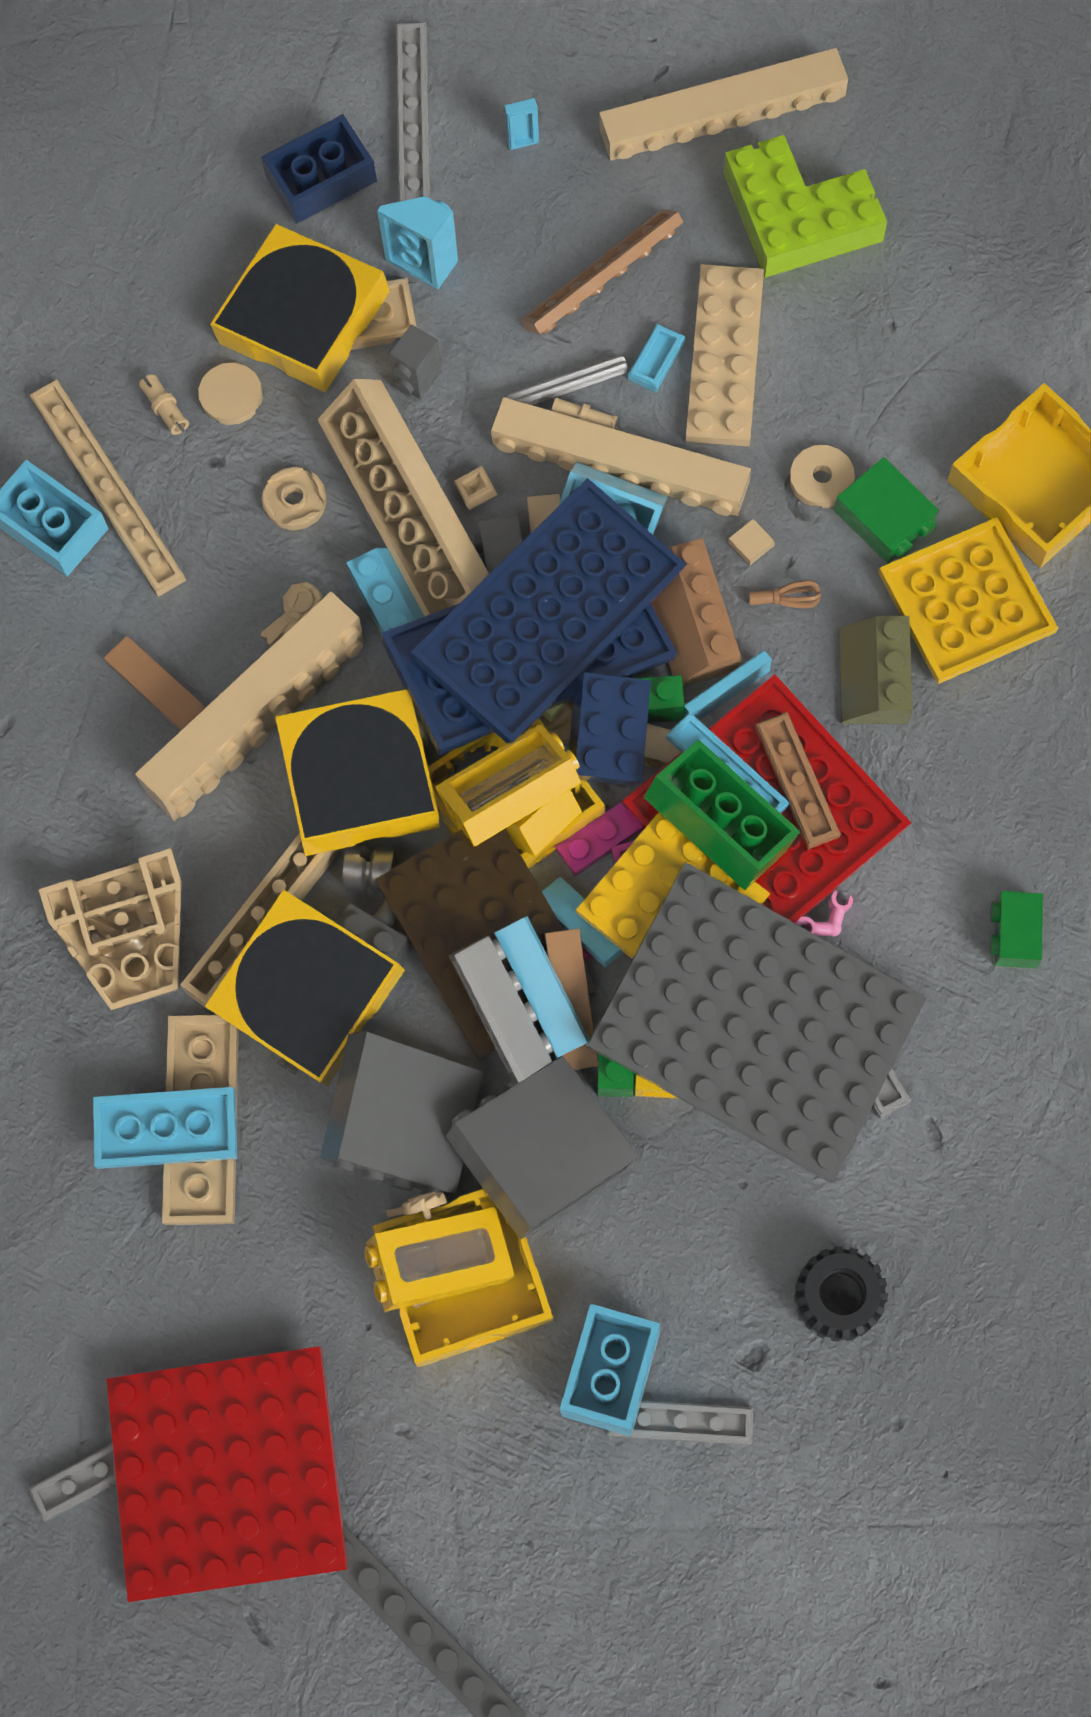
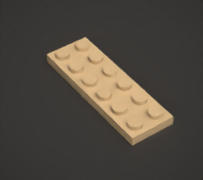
(725, 355)
(200, 1056)

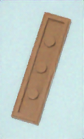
(154, 683)
(797, 780)
(567, 959)

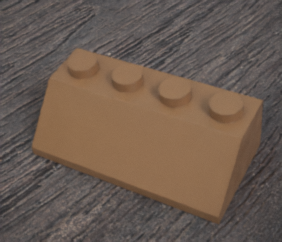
(697, 619)

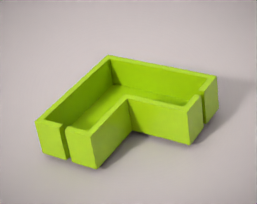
(796, 222)

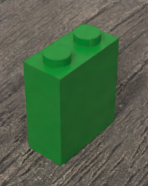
(886, 510)

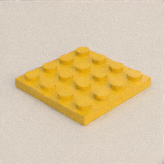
(968, 600)
(639, 881)

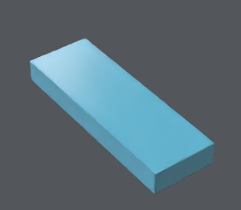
(729, 686)
(564, 902)

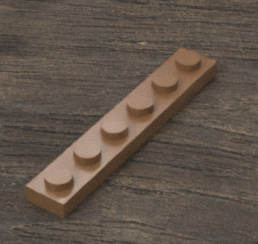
(608, 266)

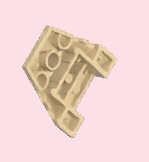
(123, 927)

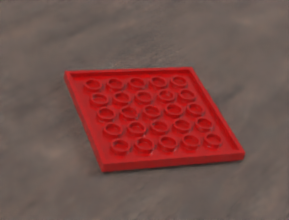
(857, 804)
(226, 1474)

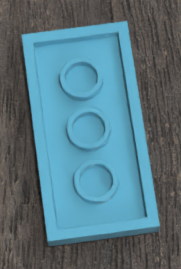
(165, 1127)

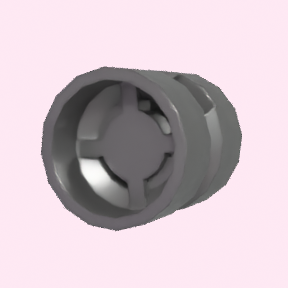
(364, 867)

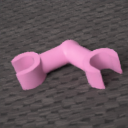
(833, 926)

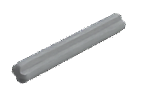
(571, 381)

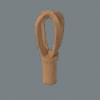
(777, 595)

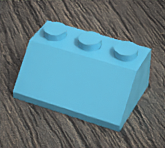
(419, 238)
(636, 500)
(383, 589)

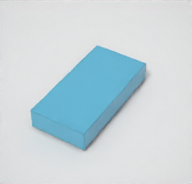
(522, 124)
(656, 358)

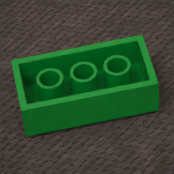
(721, 814)

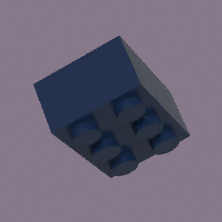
(319, 168)
(609, 728)

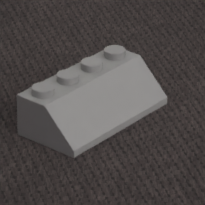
(501, 1009)

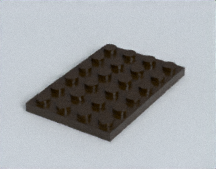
(457, 897)

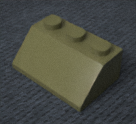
(876, 671)

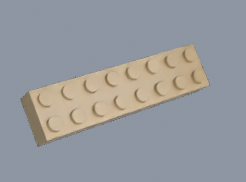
(402, 496)
(248, 707)

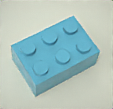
(49, 518)
(610, 1370)

